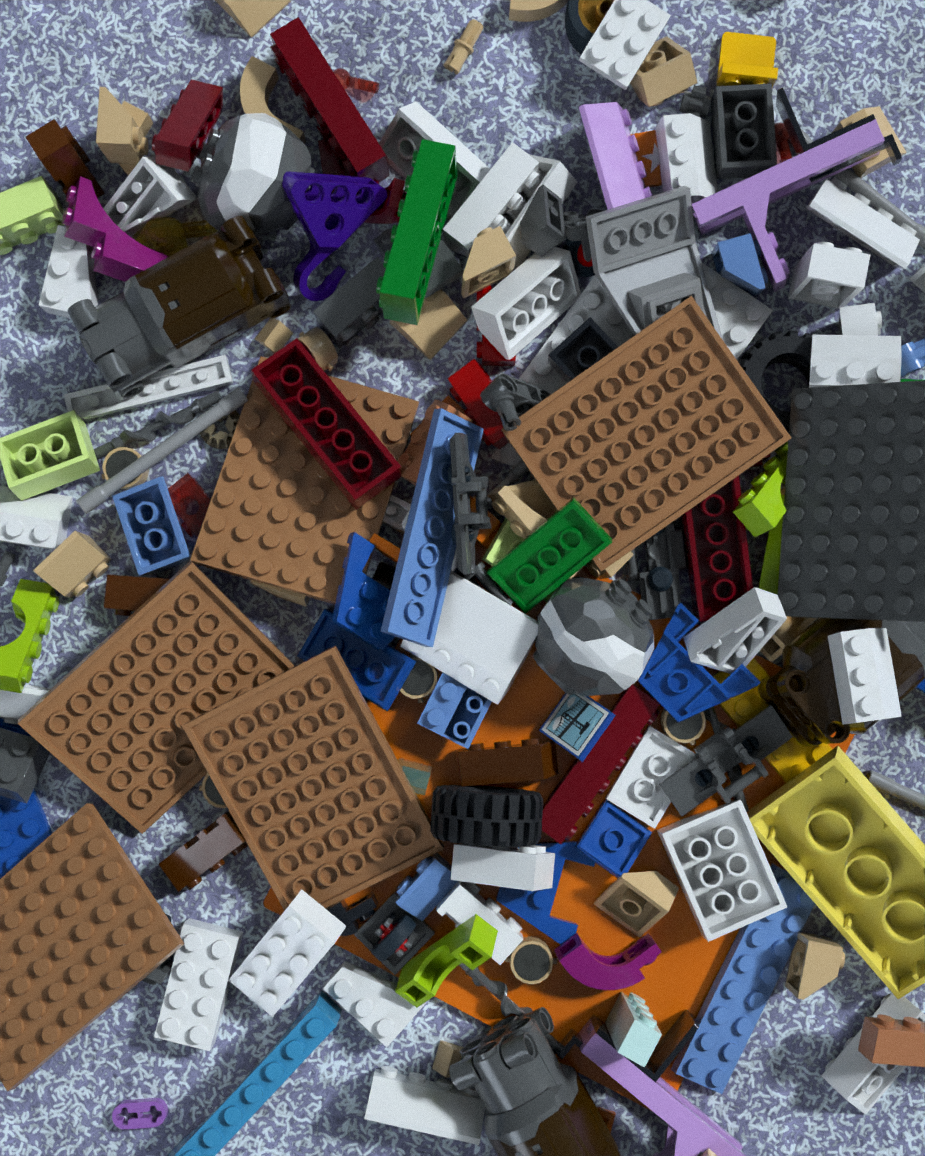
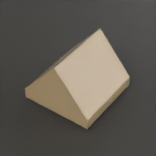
(274, 335)
(446, 1056)

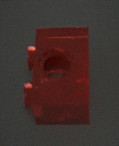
(183, 493)

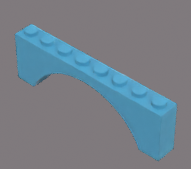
(271, 1072)

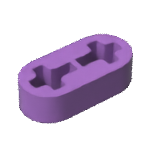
(140, 1120)

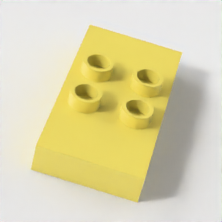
(852, 863)

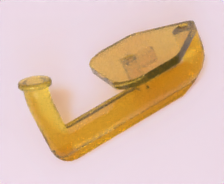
(169, 234)

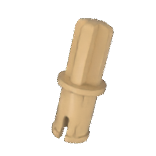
(463, 46)

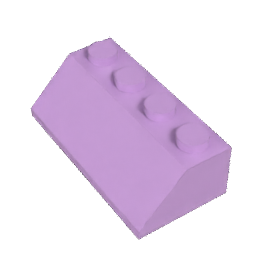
(614, 153)

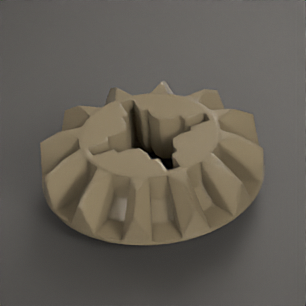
(221, 439)

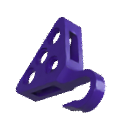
(345, 213)

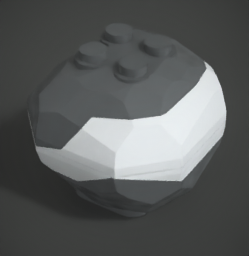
(246, 170)
(594, 637)

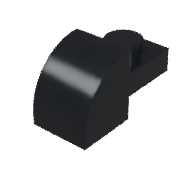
(347, 914)

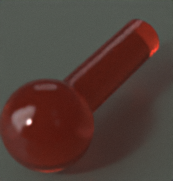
(356, 83)
(781, 141)

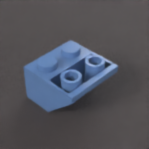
(738, 262)
(454, 711)
(426, 888)

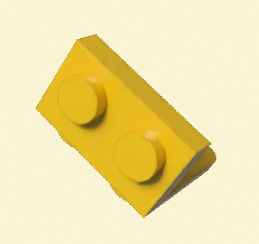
(746, 60)

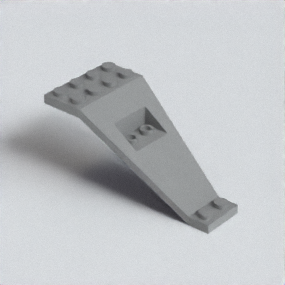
(649, 258)

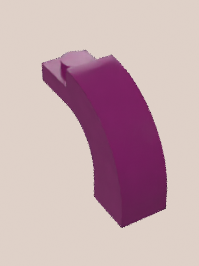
(607, 971)

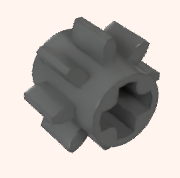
(696, 102)

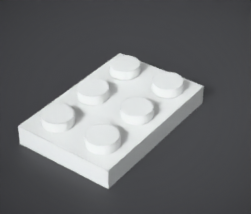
(624, 39)
(649, 764)

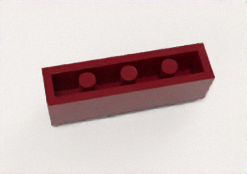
(188, 125)

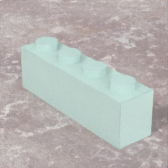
(633, 1028)

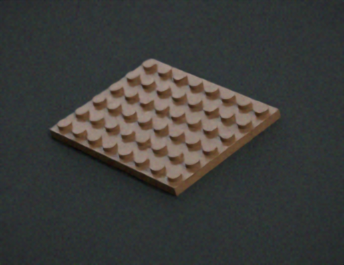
(648, 430)
(278, 509)
(126, 702)
(313, 783)
(71, 940)

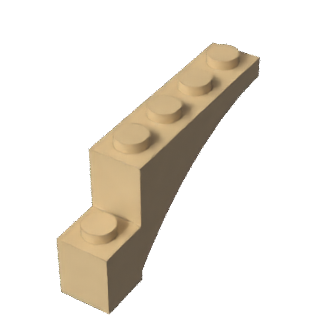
(525, 521)

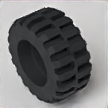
(778, 349)
(486, 815)

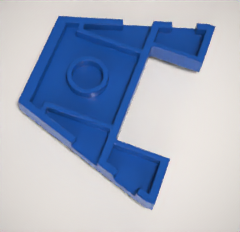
(359, 598)
(685, 686)
(537, 905)

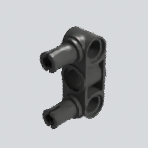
(511, 399)

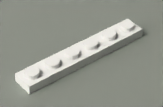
(158, 387)

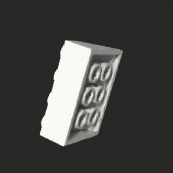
(863, 224)
(478, 639)
(722, 869)

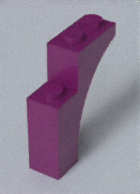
(113, 249)

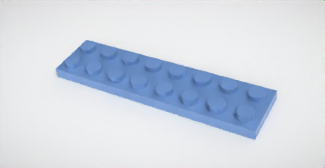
(427, 542)
(743, 989)

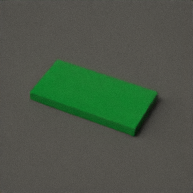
(549, 555)

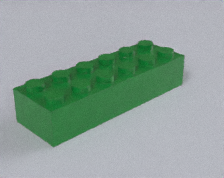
(418, 232)

